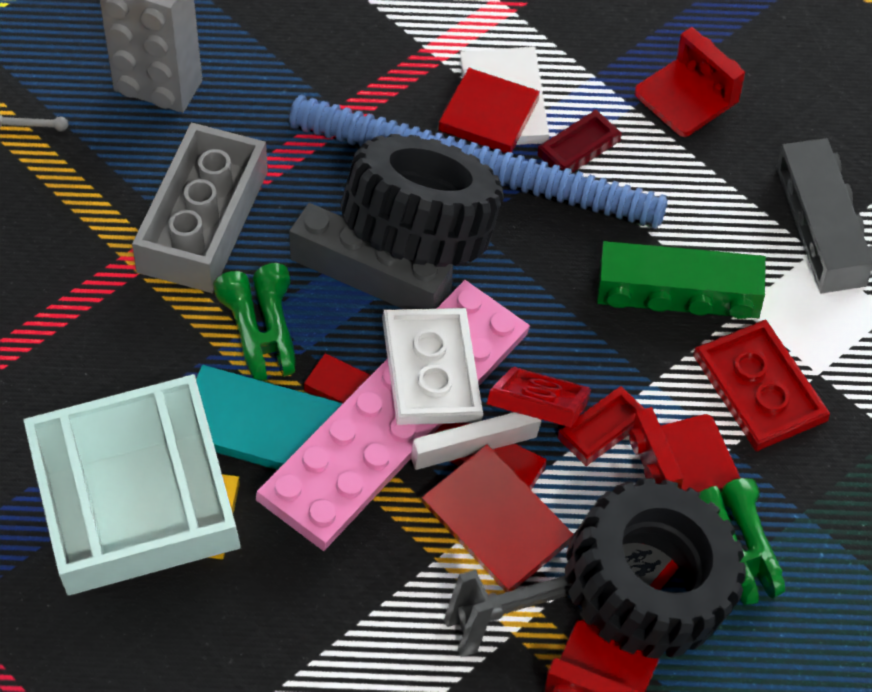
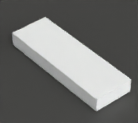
(472, 437)

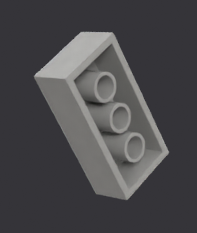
(153, 50)
(200, 207)

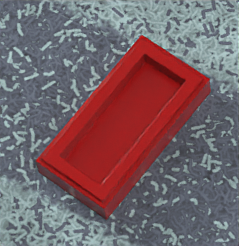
(601, 426)

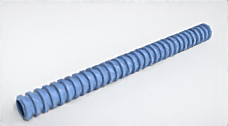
(510, 170)

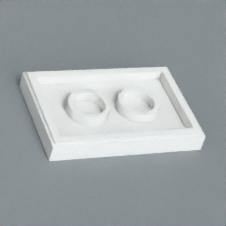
(517, 66)
(432, 366)

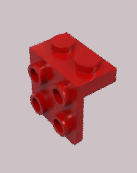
(693, 86)
(682, 451)
(598, 666)

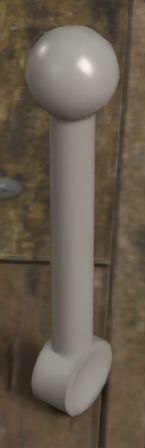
(60, 123)

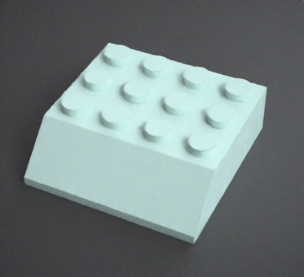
(131, 485)

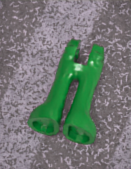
(270, 286)
(740, 499)

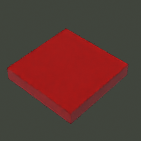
(489, 110)

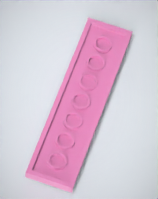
(362, 444)

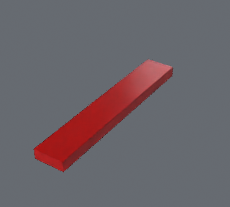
(339, 380)

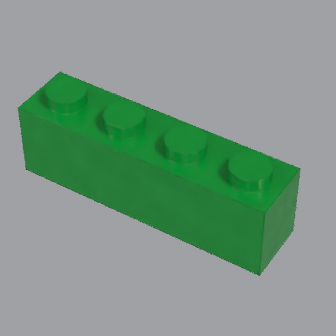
(682, 280)

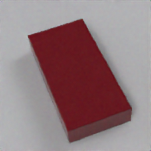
(580, 142)

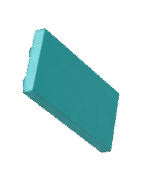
(259, 418)

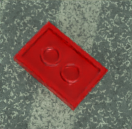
(761, 385)
(539, 396)
(497, 519)

